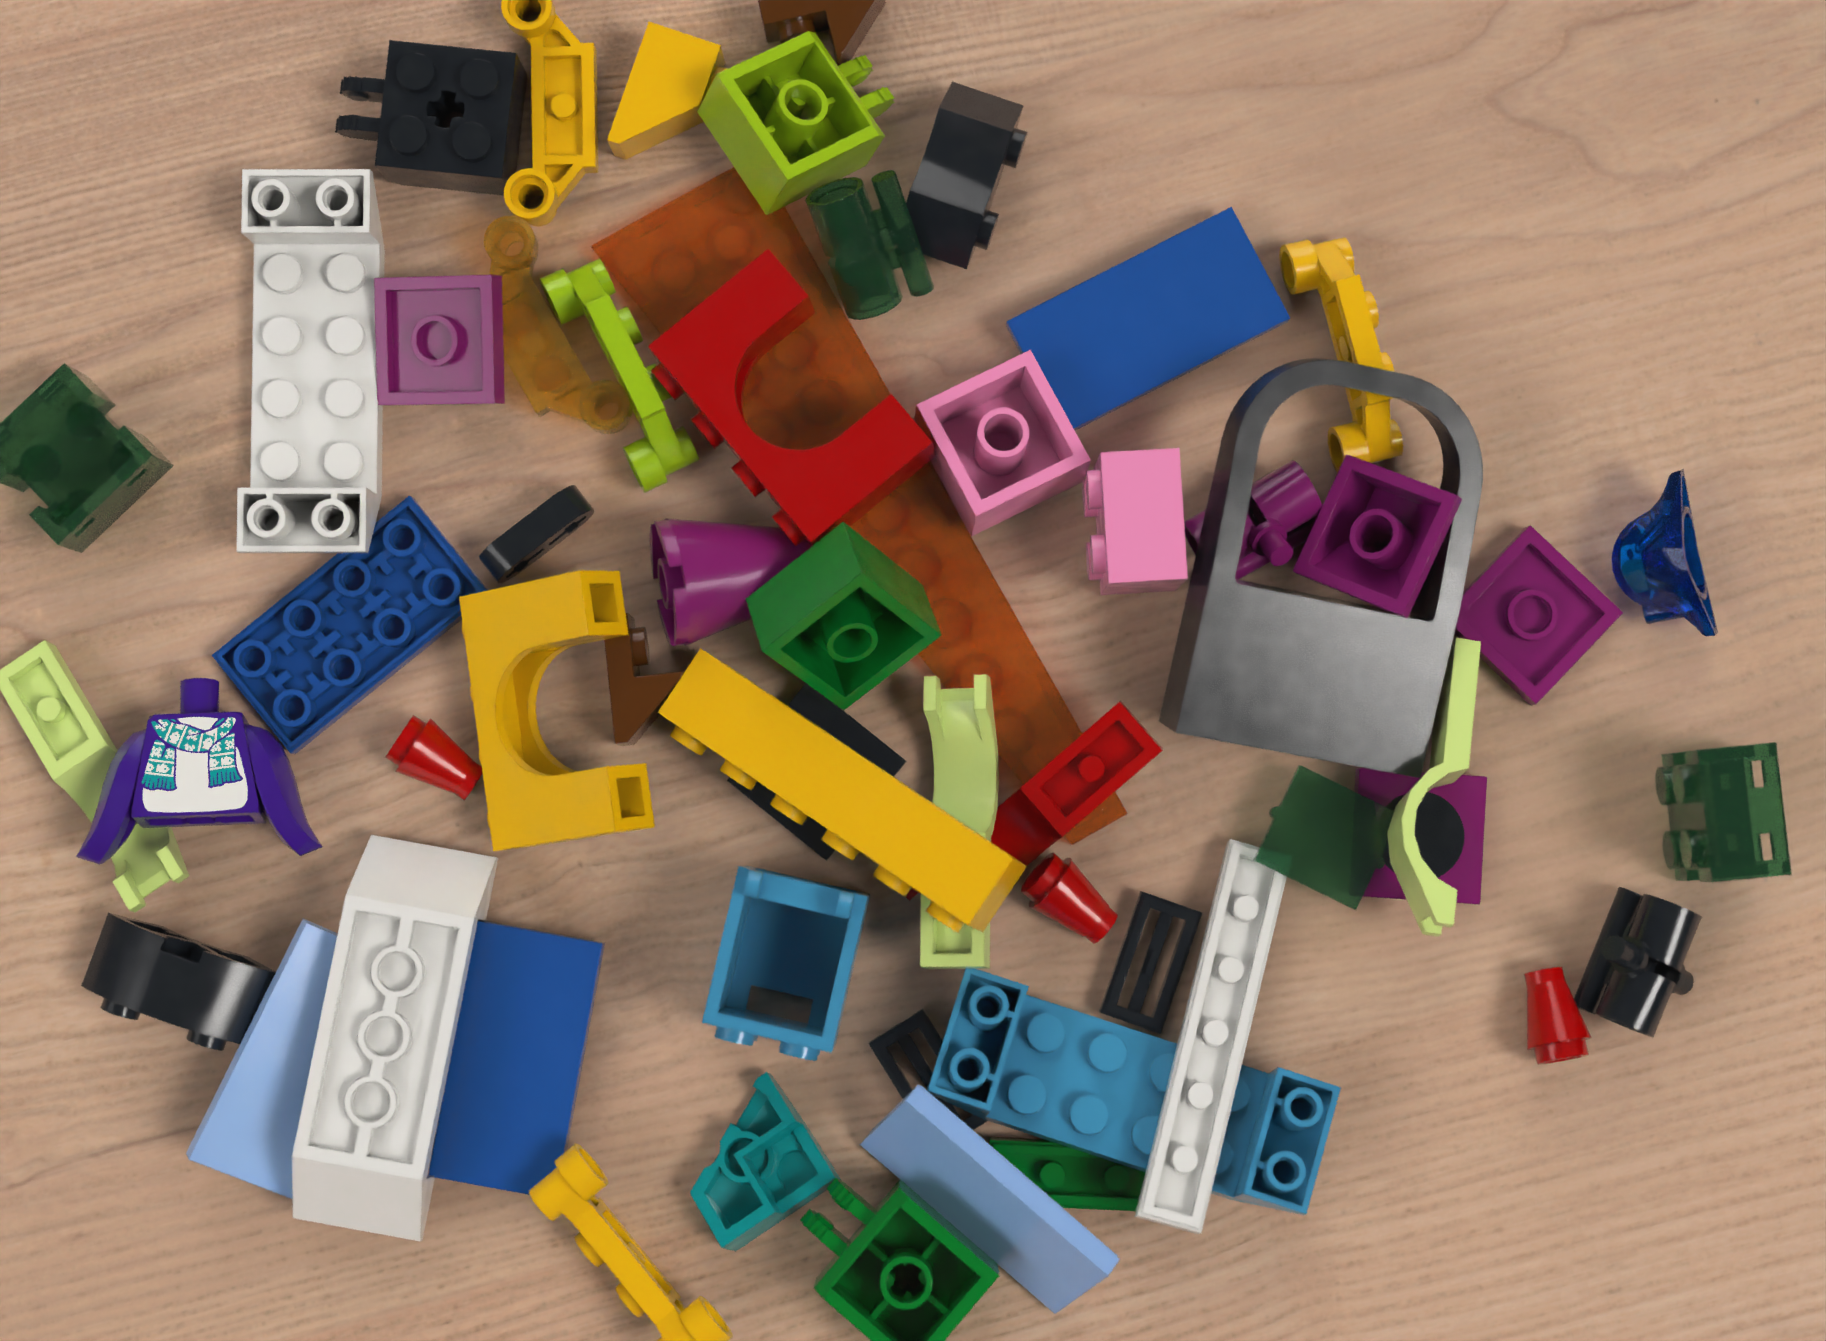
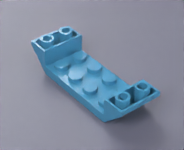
(1105, 1089)

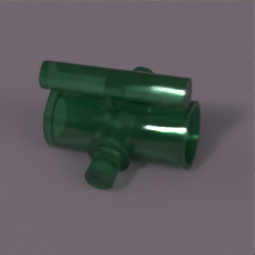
(868, 243)

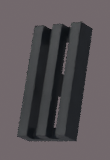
(1132, 1012)
(901, 1034)

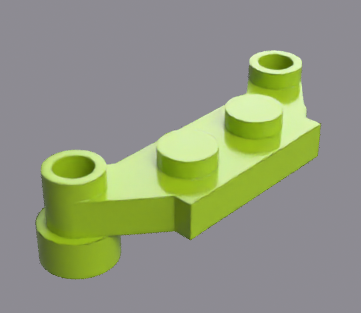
(588, 293)

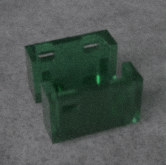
(76, 458)
(1721, 814)

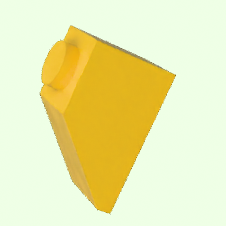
(663, 89)

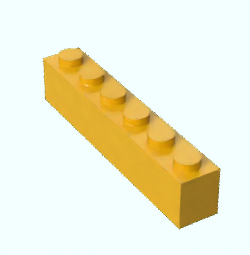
(841, 791)

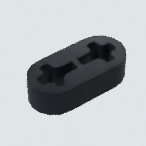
(536, 534)

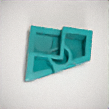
(763, 1169)

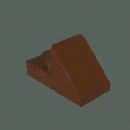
(844, 19)
(634, 697)

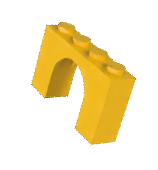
(508, 645)

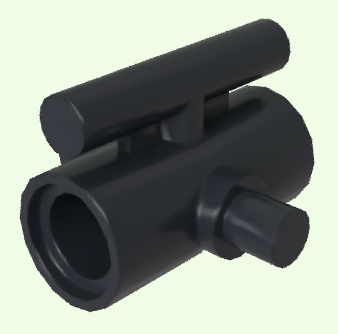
(1638, 961)

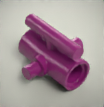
(1277, 520)

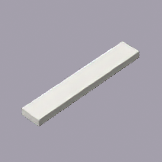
(1212, 1042)

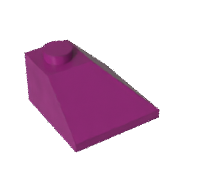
(1377, 535)

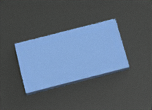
(262, 1094)
(989, 1200)

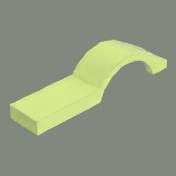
(78, 758)
(966, 788)
(1428, 897)

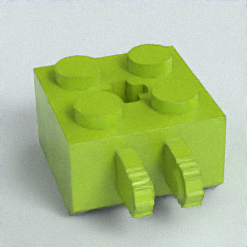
(794, 119)

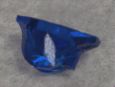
(1661, 564)

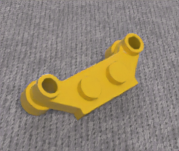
(561, 111)
(1351, 322)
(603, 1239)

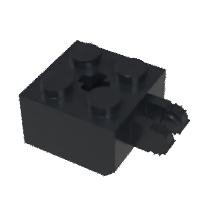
(416, 95)

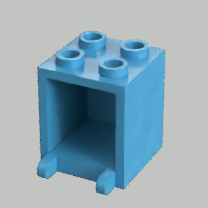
(789, 940)

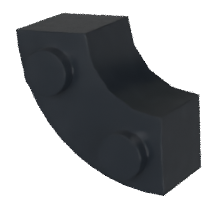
(961, 172)
(176, 981)

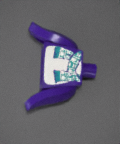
(198, 772)

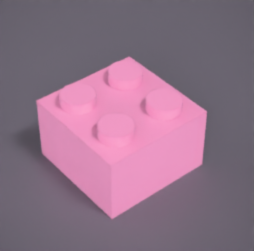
(1002, 442)
(1137, 521)

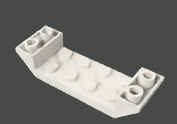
(312, 362)
(388, 1037)

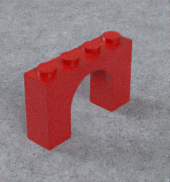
(709, 362)

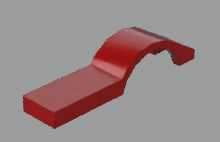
(1072, 785)

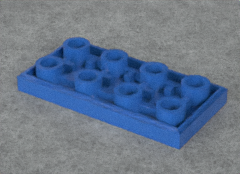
(1151, 318)
(350, 626)
(516, 1057)

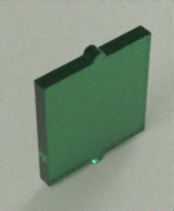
(1326, 837)

